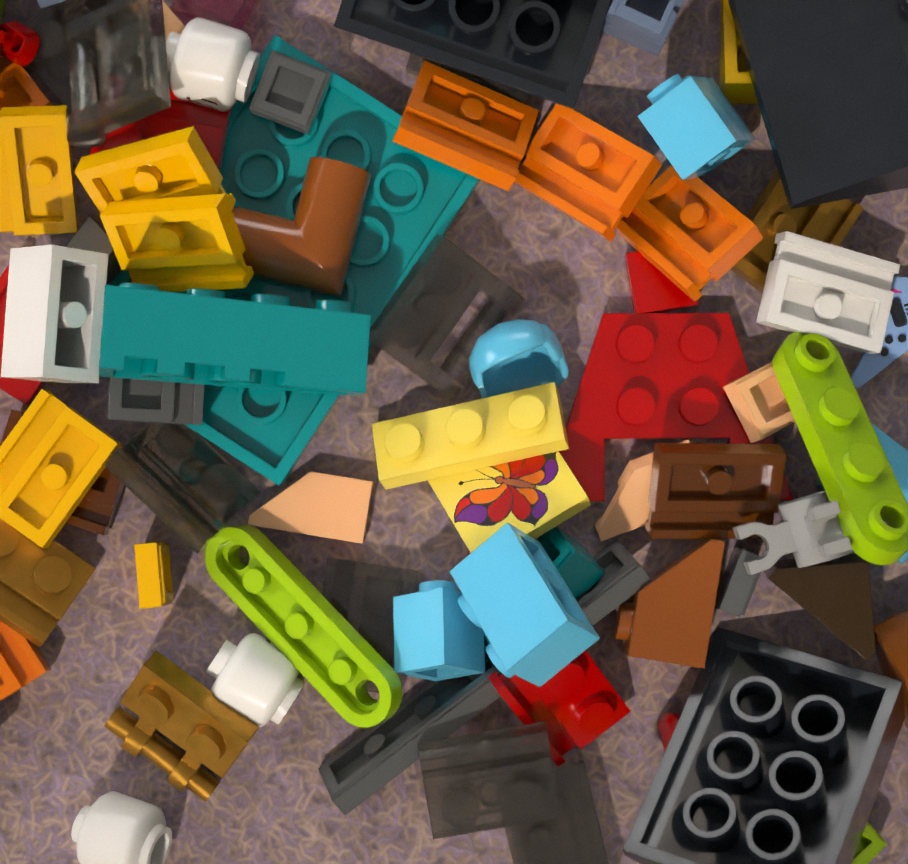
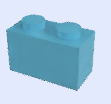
(694, 125)
(522, 606)

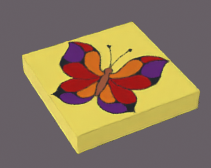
(526, 493)

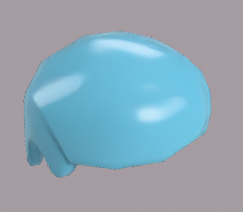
(516, 358)

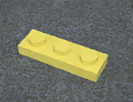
(469, 436)

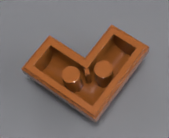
(319, 242)

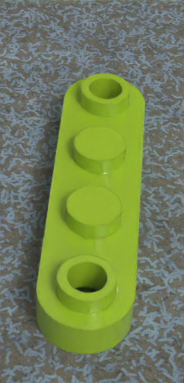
(843, 447)
(303, 625)

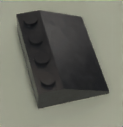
(515, 43)
(830, 93)
(770, 760)

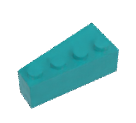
(233, 341)

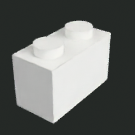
(54, 314)

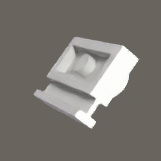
(828, 292)

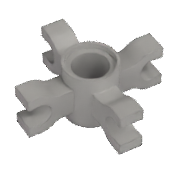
(807, 530)

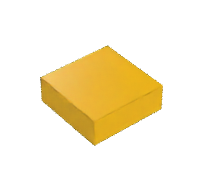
(154, 574)

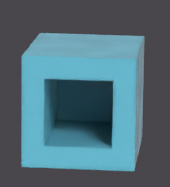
(435, 635)

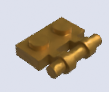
(190, 717)

